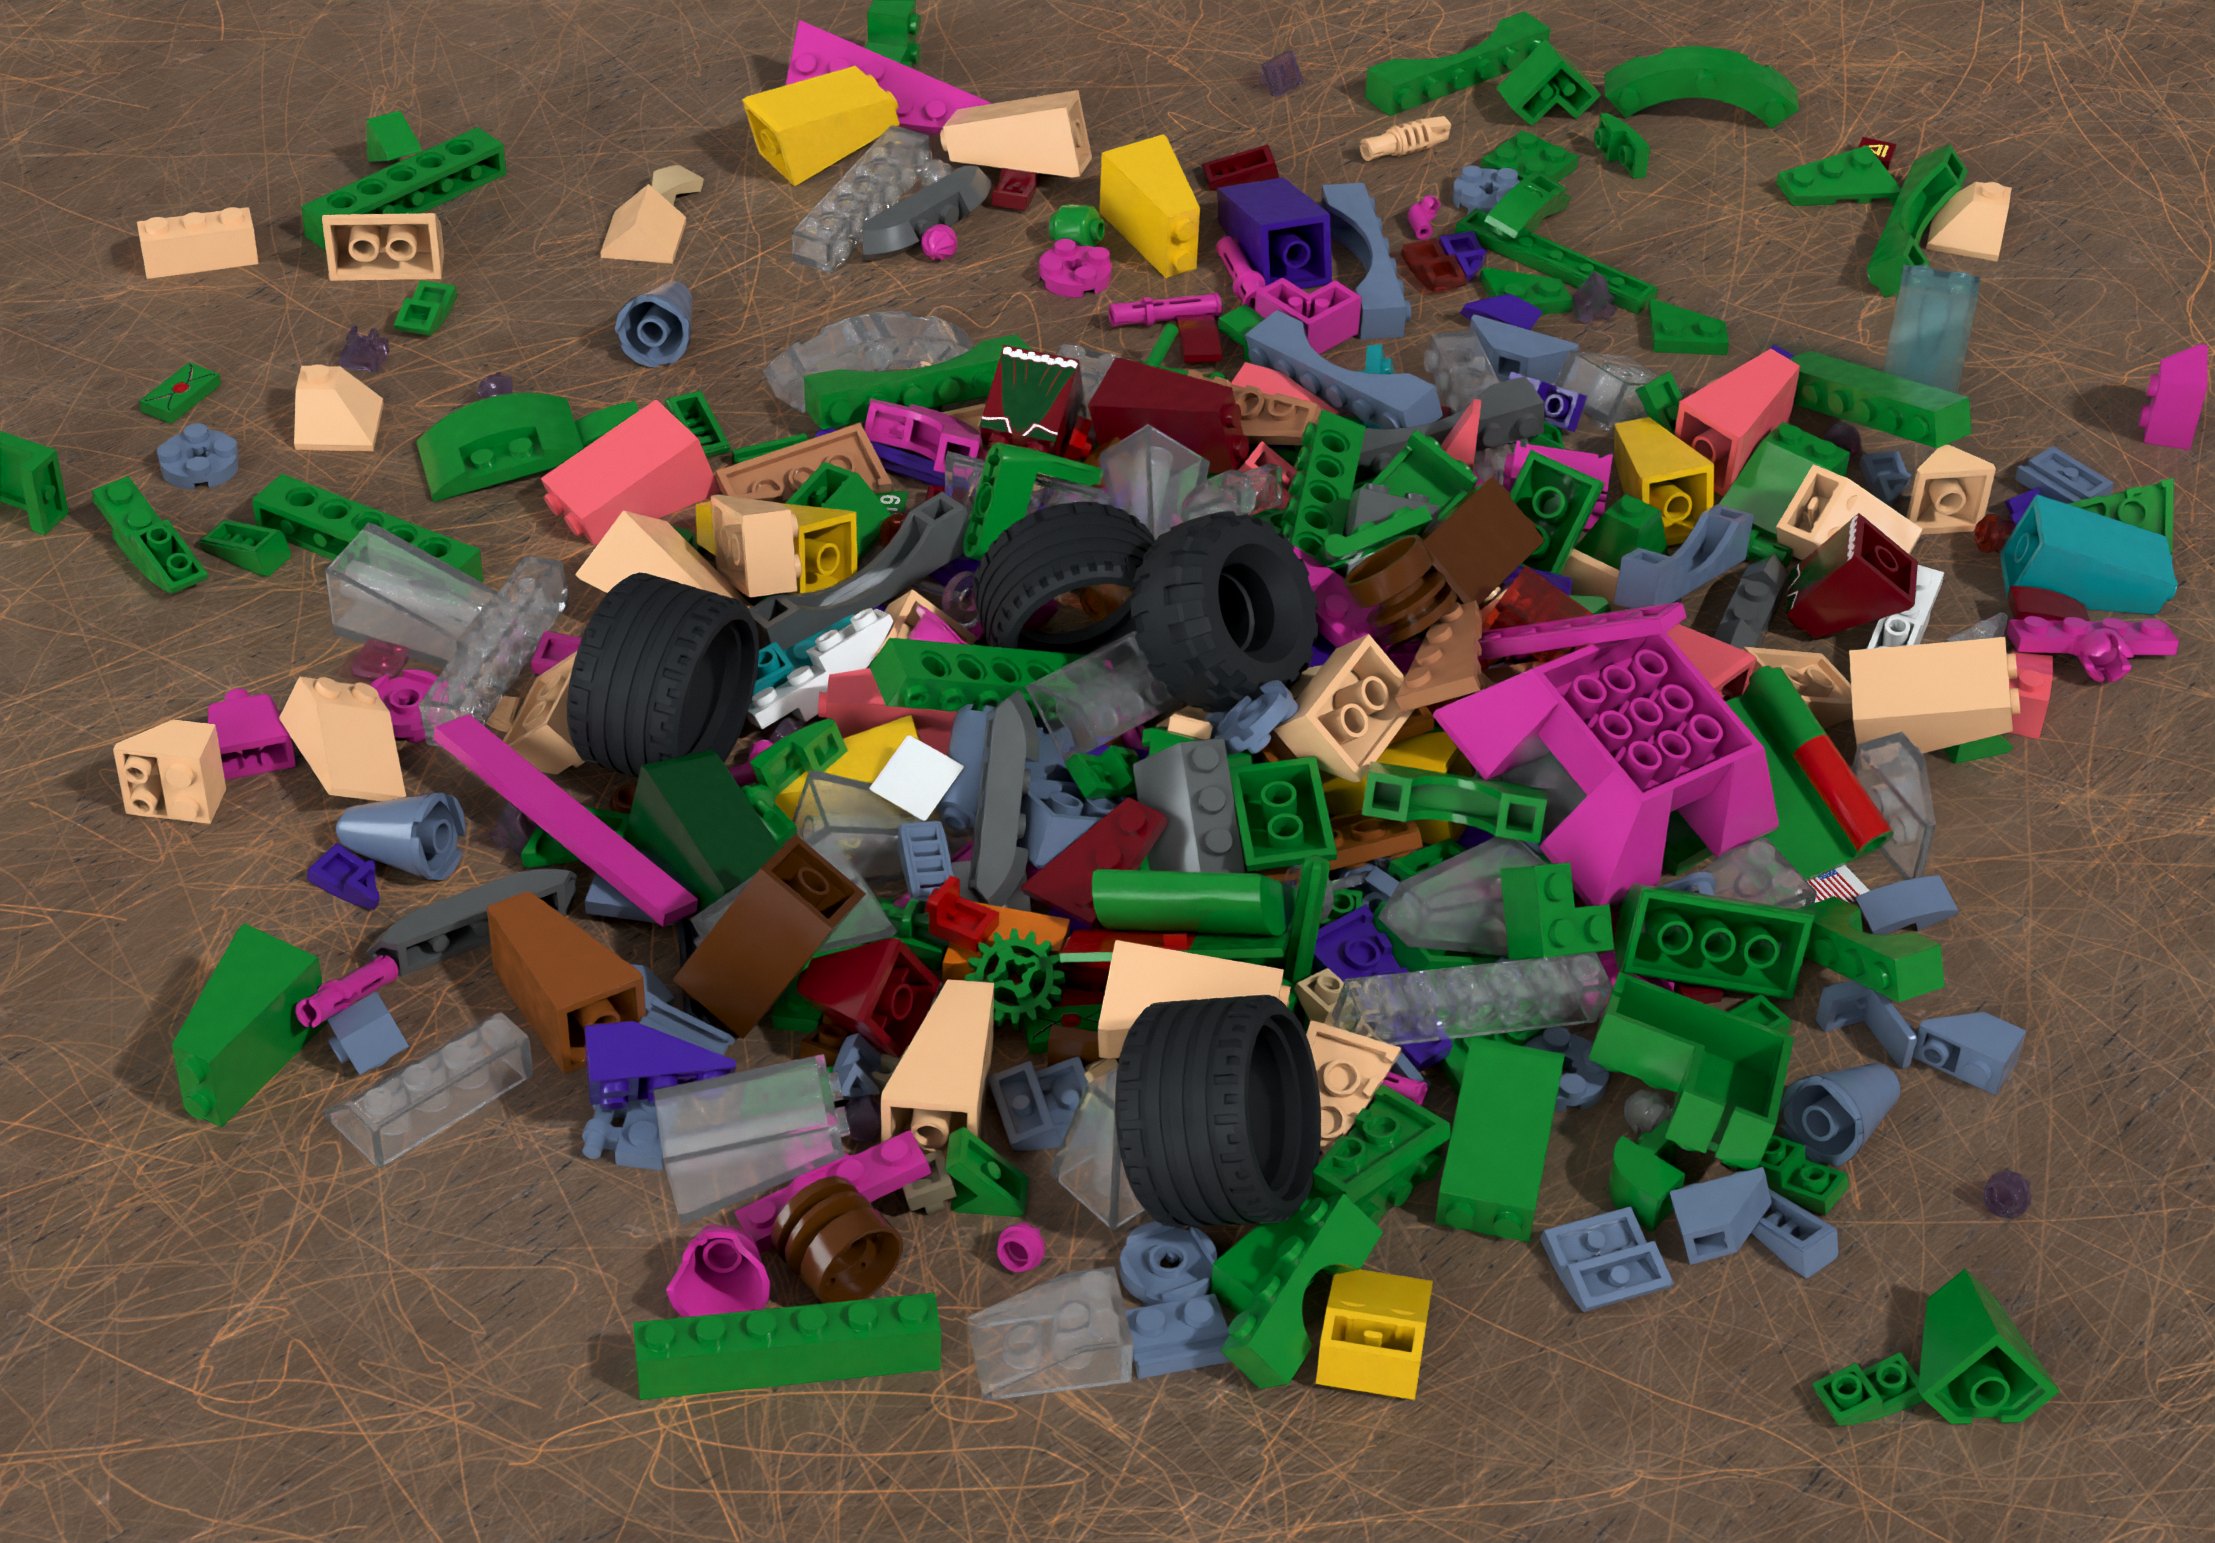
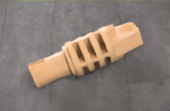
(1406, 138)

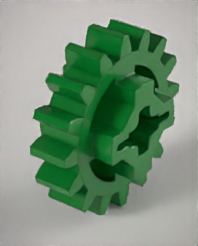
(1030, 970)

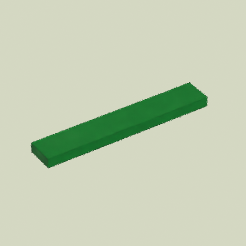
(1559, 262)

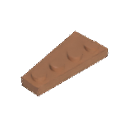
(1269, 417)
(782, 472)
(1446, 660)

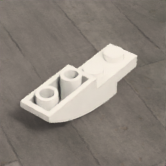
(1909, 626)
(833, 653)

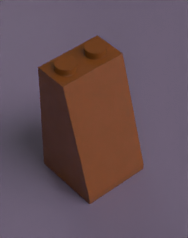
(560, 976)

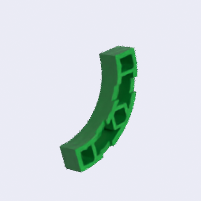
(1701, 74)

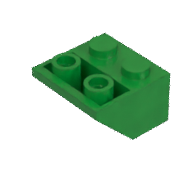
(845, 490)

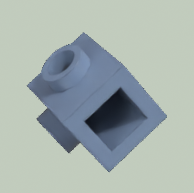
(366, 1034)

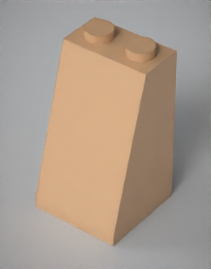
(1023, 134)
(651, 547)
(1934, 692)
(1154, 975)
(944, 1069)

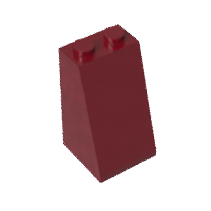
(1180, 406)

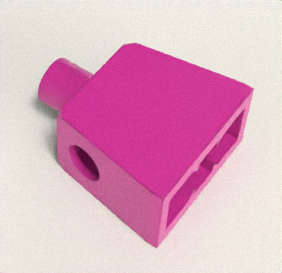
(250, 735)

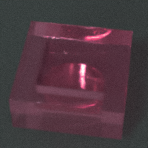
(379, 659)

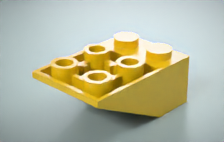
(1374, 1333)

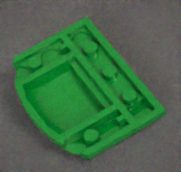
(497, 442)

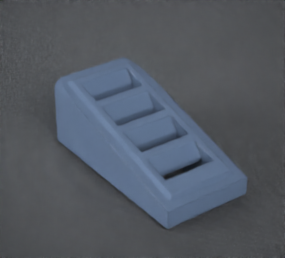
(923, 857)
(1803, 1254)

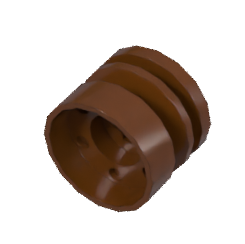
(1400, 590)
(836, 1241)

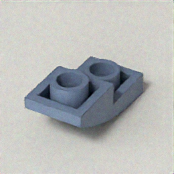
(1907, 902)

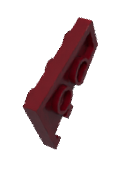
(1113, 843)

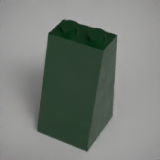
(698, 825)

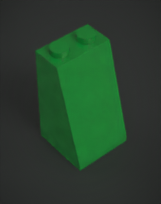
(244, 1024)
(1499, 1139)

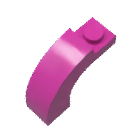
(921, 431)

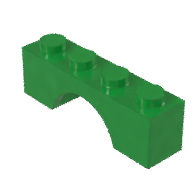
(1491, 805)
(1889, 964)
(1270, 1335)

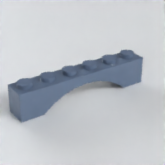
(1358, 229)
(1378, 398)
(1711, 548)

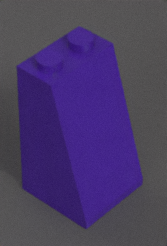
(1278, 231)

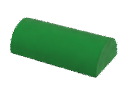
(1558, 505)
(1192, 902)
(1711, 940)

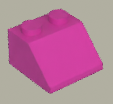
(2175, 399)

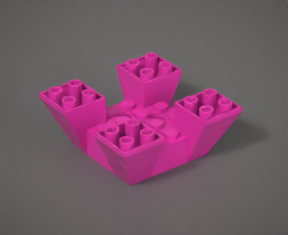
(1639, 741)

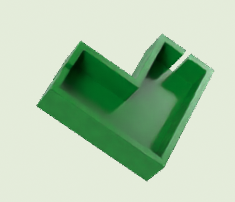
(1718, 1064)

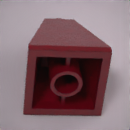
(872, 992)

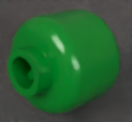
(1077, 223)

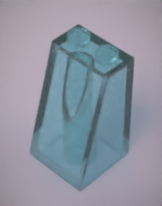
(1931, 326)

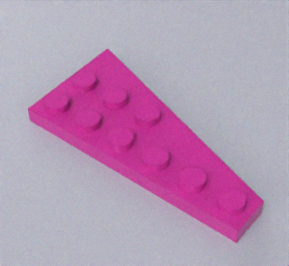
(922, 100)

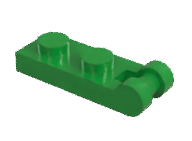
(1368, 538)

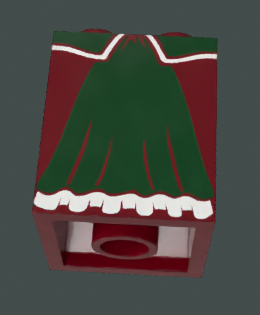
(1032, 400)
(1851, 581)

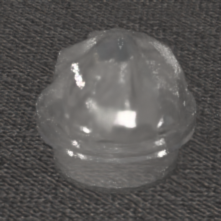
(934, 171)
(1646, 1110)

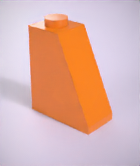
(1045, 926)

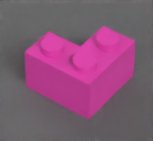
(1327, 314)

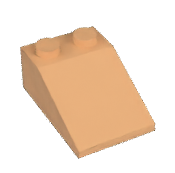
(755, 545)
(1815, 679)
(345, 738)

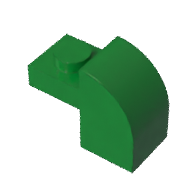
(1644, 1176)

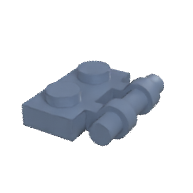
(634, 1144)

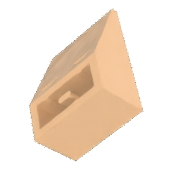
(1830, 501)

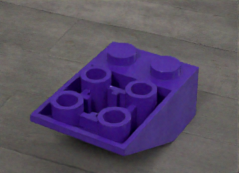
(632, 1060)

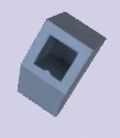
(1971, 1048)
(1720, 1213)

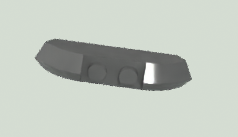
(941, 202)
(1754, 604)
(995, 858)
(462, 920)

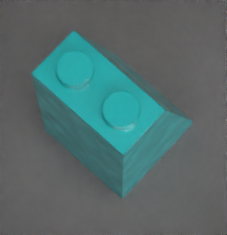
(2089, 559)

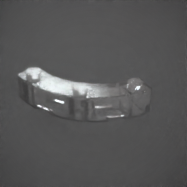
(866, 344)

